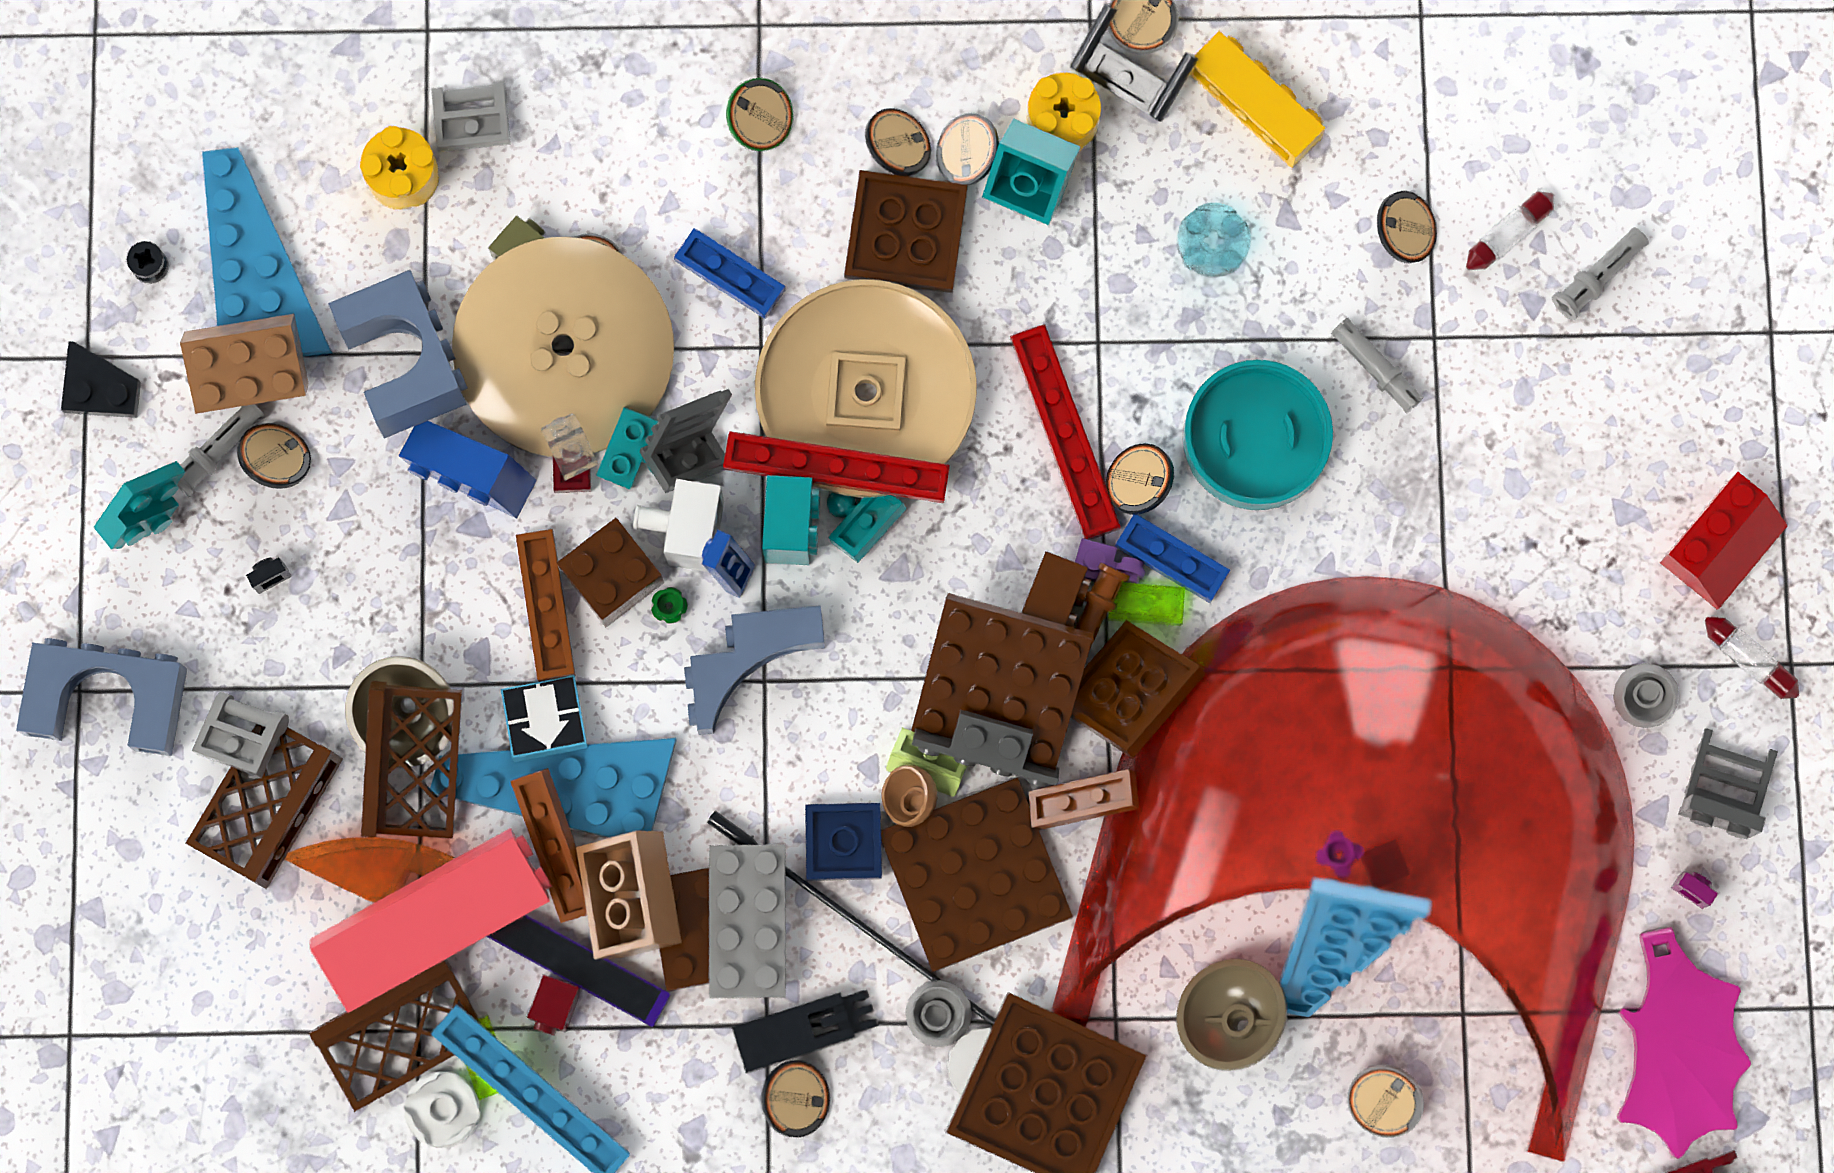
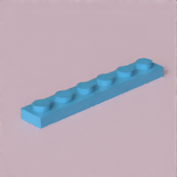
(529, 1092)

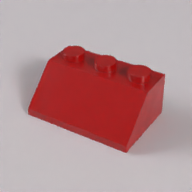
(1725, 540)

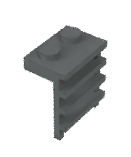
(685, 442)
(1716, 810)

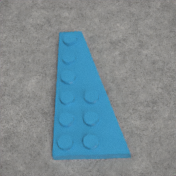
(247, 257)
(600, 788)
(1341, 933)

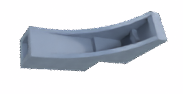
(756, 641)

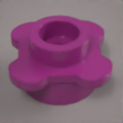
(1336, 843)

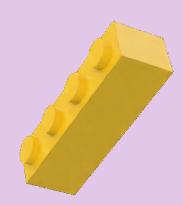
(1257, 99)

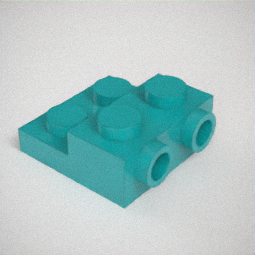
(141, 507)

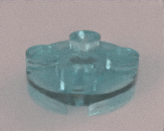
(1229, 227)

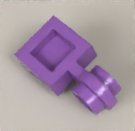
(1092, 553)

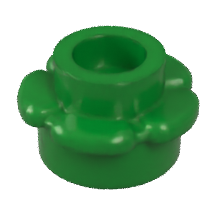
(660, 600)

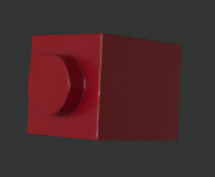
(553, 1005)

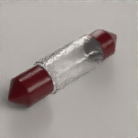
(1510, 231)
(1752, 657)

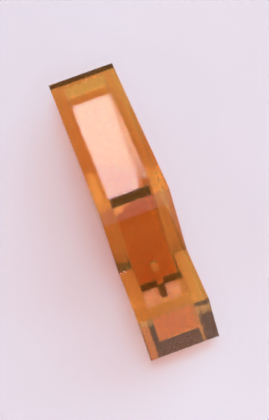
(368, 864)

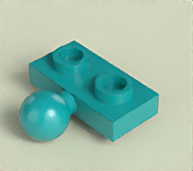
(622, 454)
(863, 522)

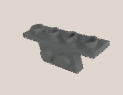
(990, 744)

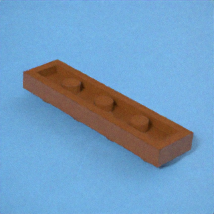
(545, 605)
(552, 841)

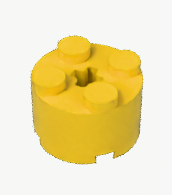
(1070, 94)
(394, 149)

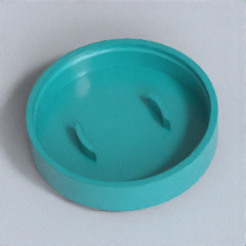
(1257, 434)

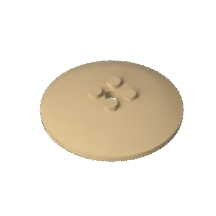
(552, 291)
(875, 337)

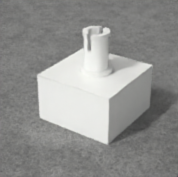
(688, 524)

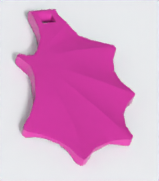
(1682, 1049)

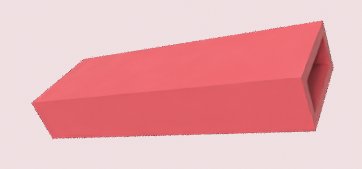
(430, 919)

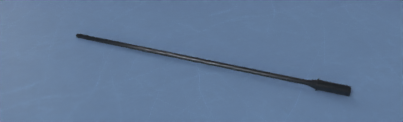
(740, 837)

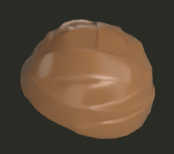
(909, 795)

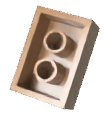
(244, 363)
(628, 894)

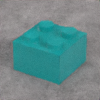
(1030, 171)
(788, 520)

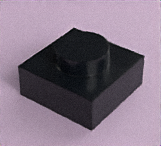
(268, 574)

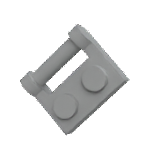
(471, 126)
(235, 745)

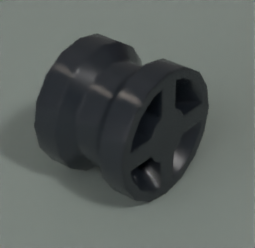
(153, 268)

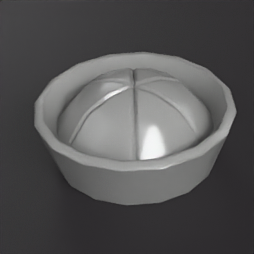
(1648, 684)
(938, 1013)

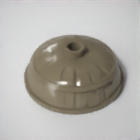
(399, 672)
(1217, 1003)

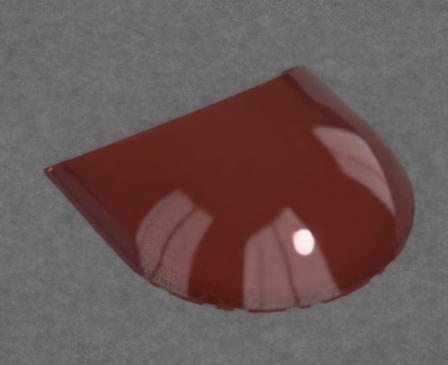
(1427, 742)

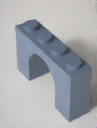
(431, 385)
(58, 670)

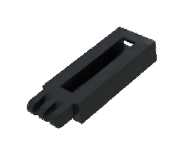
(790, 1034)

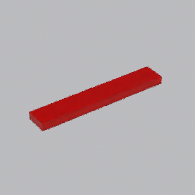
(1065, 432)
(837, 467)

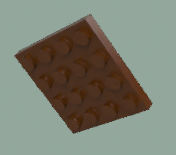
(1003, 670)
(975, 875)
(1045, 1091)

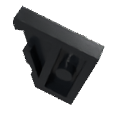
(97, 386)

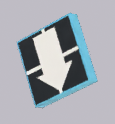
(544, 718)

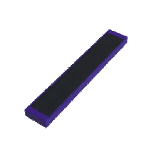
(578, 966)

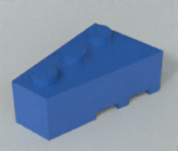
(467, 466)

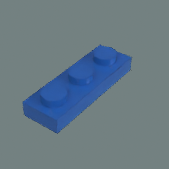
(729, 273)
(1172, 558)
(727, 563)

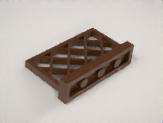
(378, 755)
(285, 822)
(349, 1023)

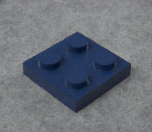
(843, 841)

